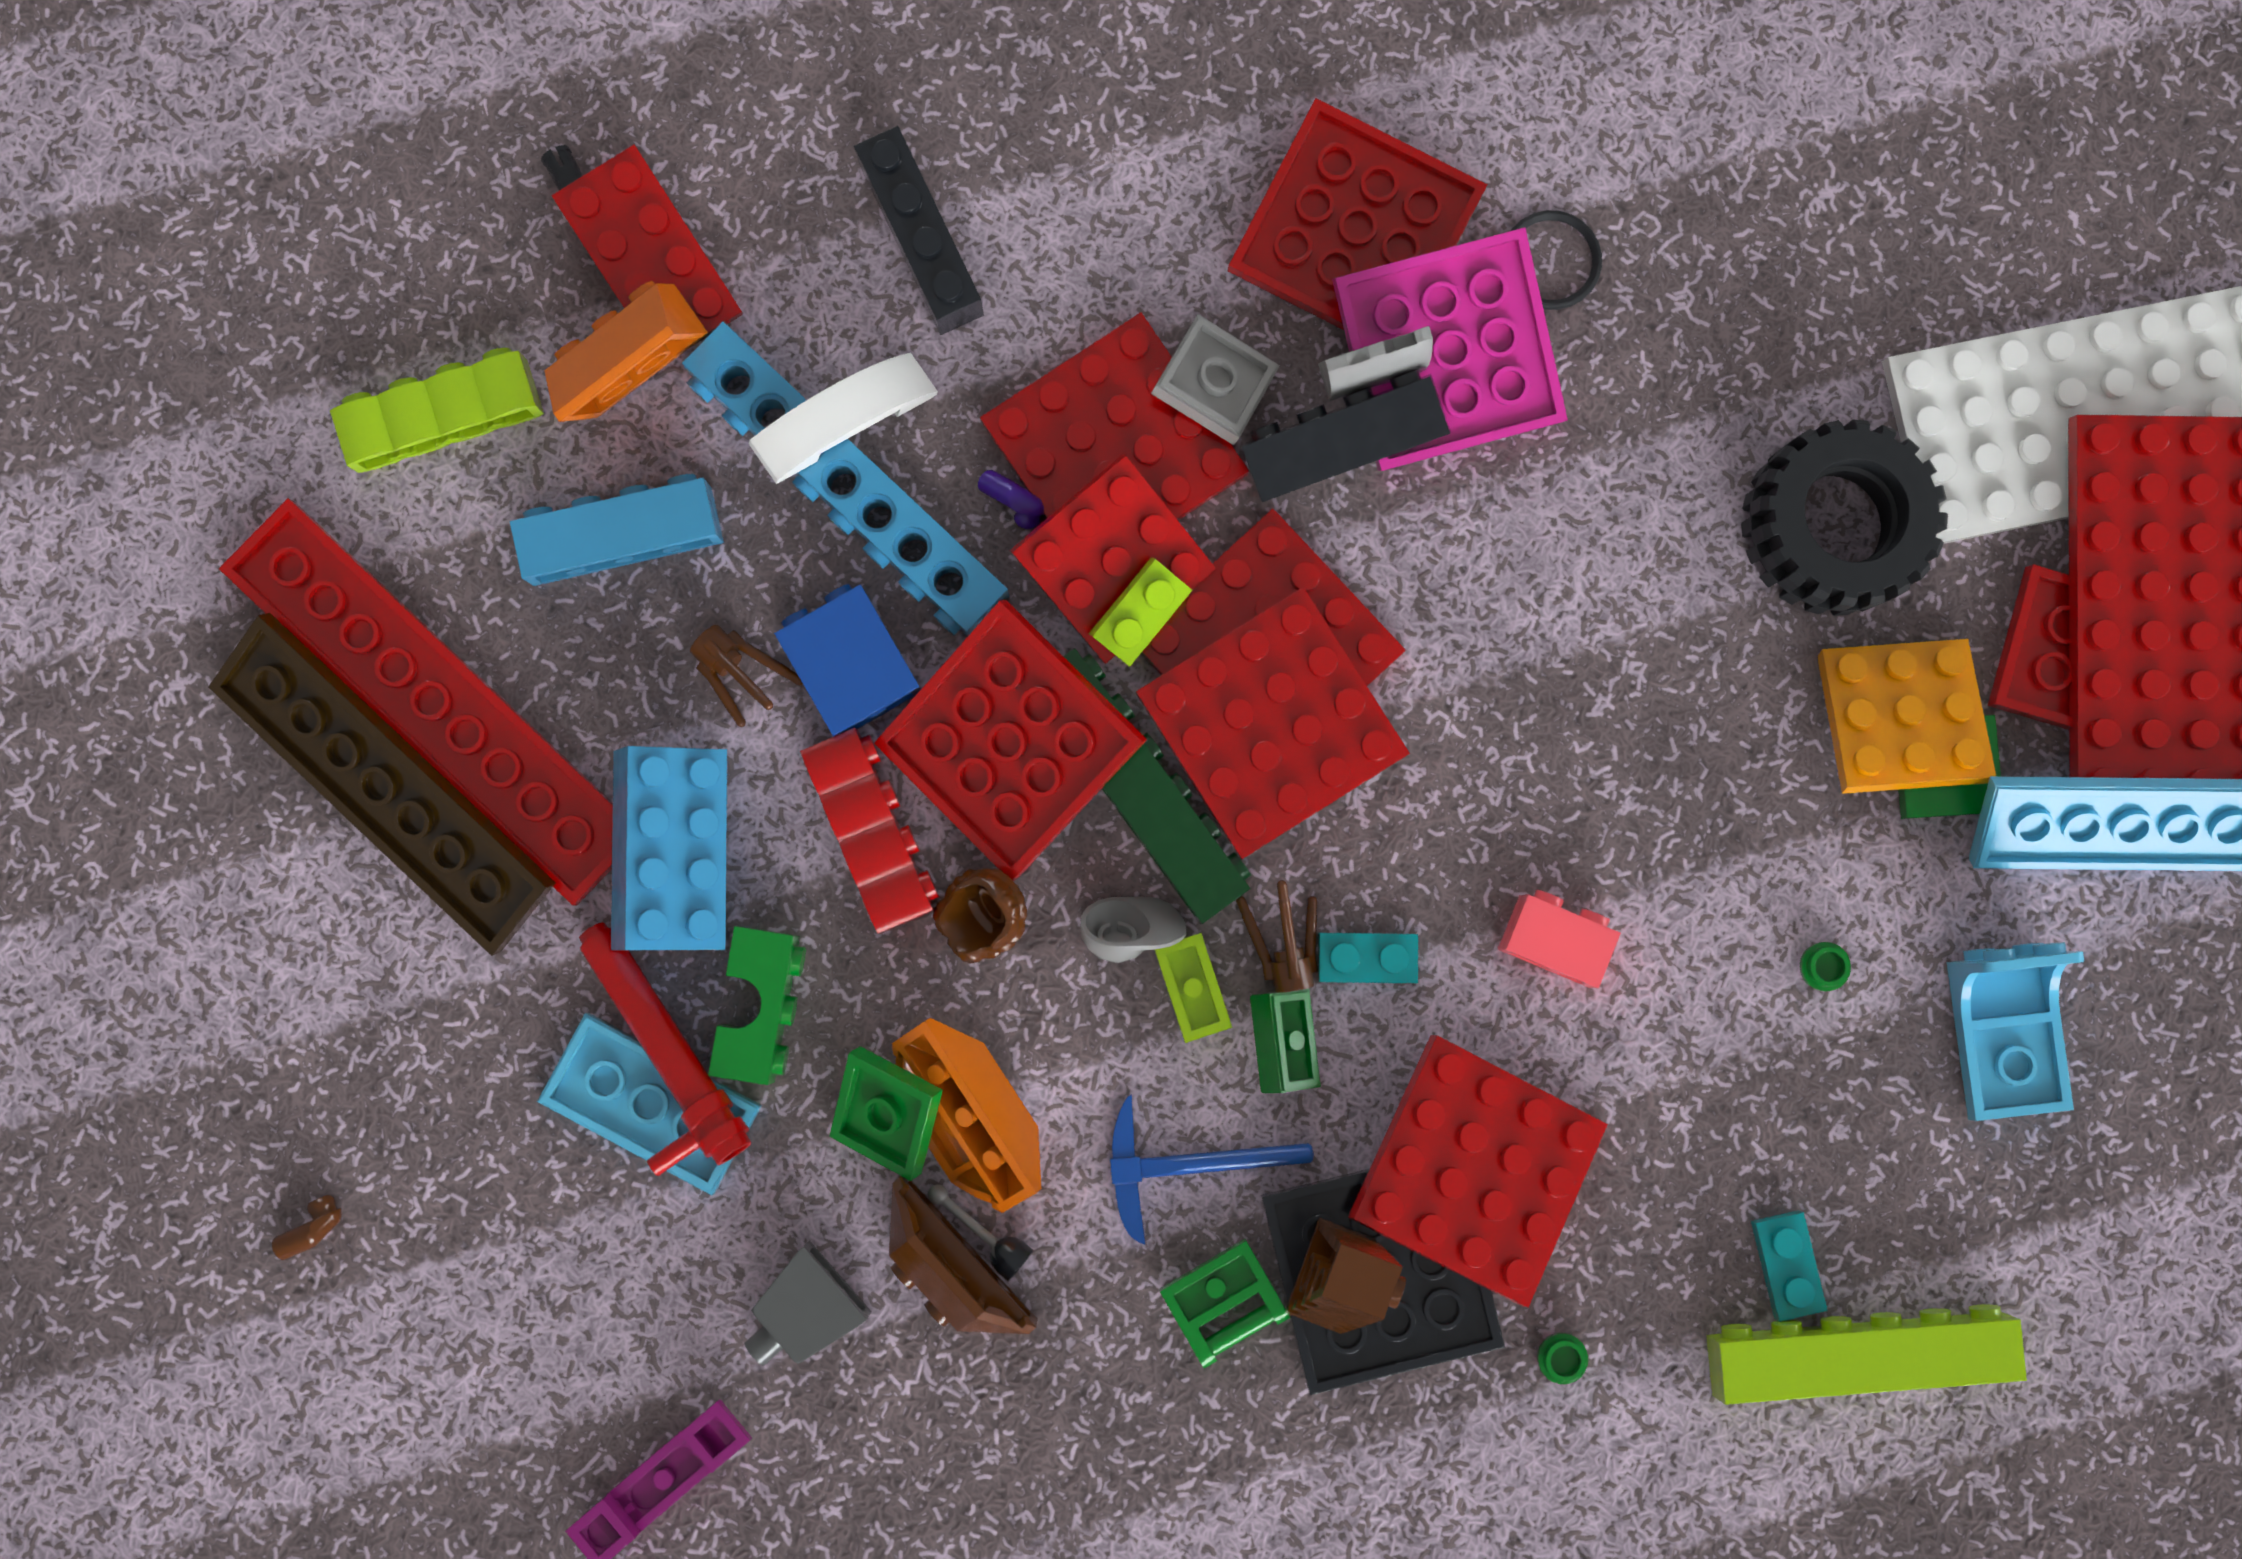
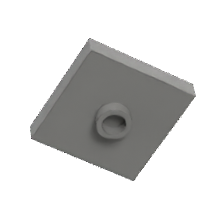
(1215, 379)

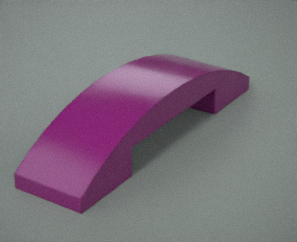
(659, 1482)

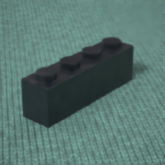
(919, 230)
(1345, 437)

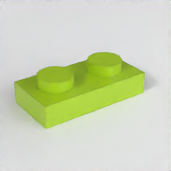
(1140, 611)
(1193, 988)

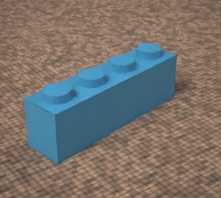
(616, 530)

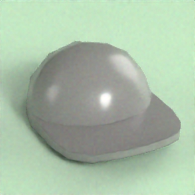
(1126, 926)

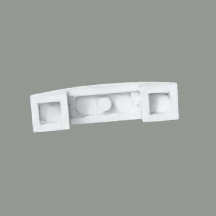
(840, 413)

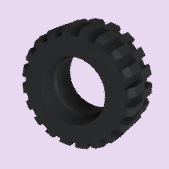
(1893, 480)

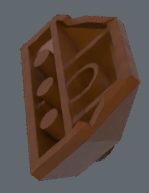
(948, 1269)

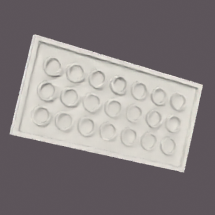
(2001, 404)

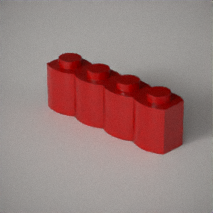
(868, 831)

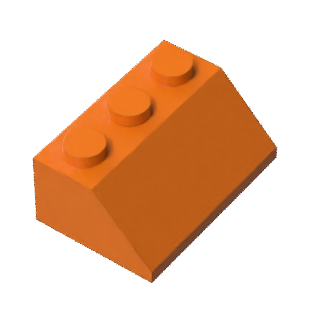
(621, 352)

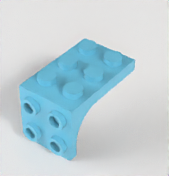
(2011, 1029)

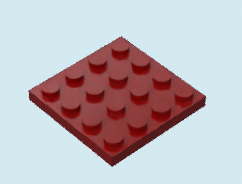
(1347, 206)
(1102, 408)
(1256, 575)
(1272, 723)
(1009, 740)
(1478, 1171)

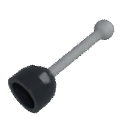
(1006, 1253)

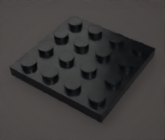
(1434, 1323)

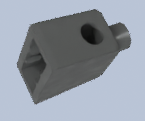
(805, 1309)

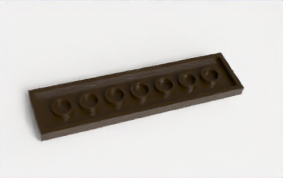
(380, 784)

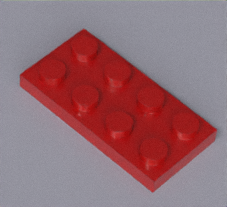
(642, 237)

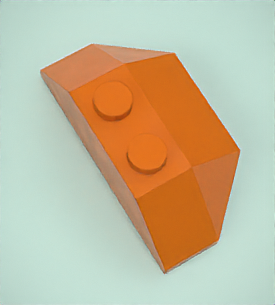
(981, 1125)

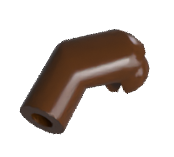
(304, 1237)

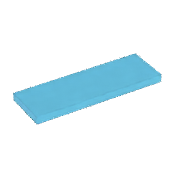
(2110, 824)

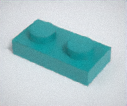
(1367, 958)
(1789, 1265)

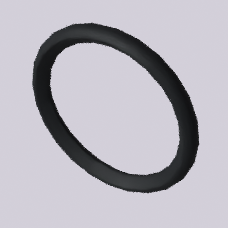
(1550, 215)

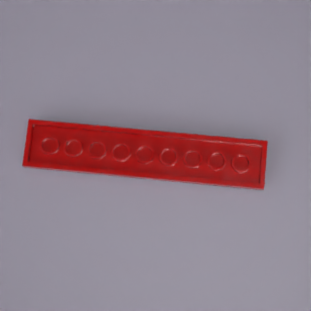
(428, 696)

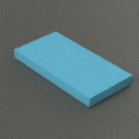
(618, 1094)

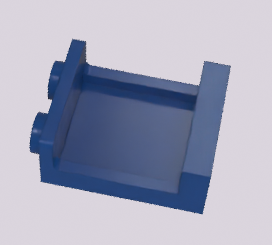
(847, 660)

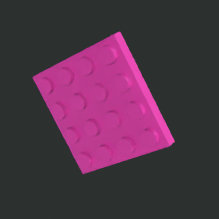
(1487, 334)

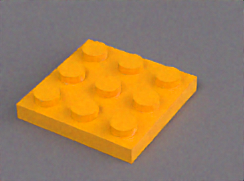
(1905, 716)

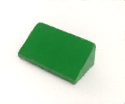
(1285, 1041)

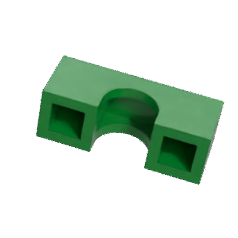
(756, 1050)

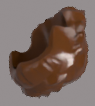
(981, 914)

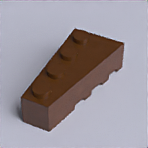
(1345, 1280)

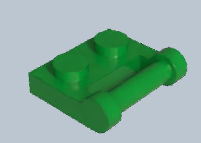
(1214, 1290)

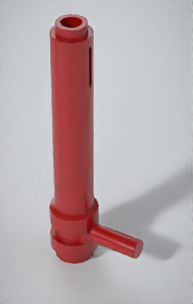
(704, 1106)

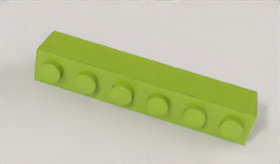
(1866, 1356)

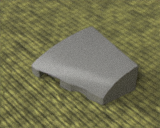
(1376, 363)

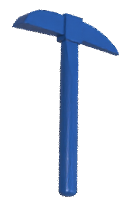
(1130, 1169)

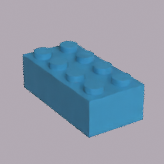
(669, 849)

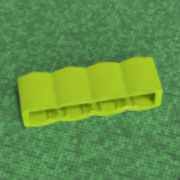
(436, 411)

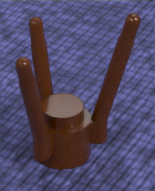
(719, 654)
(1291, 968)

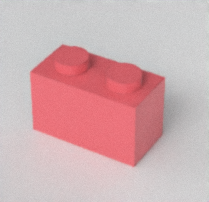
(1560, 940)

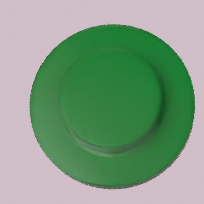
(1825, 966)
(1562, 1358)

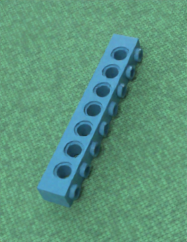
(726, 356)

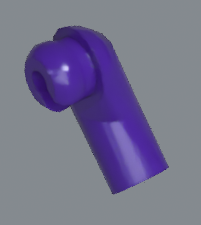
(1024, 503)

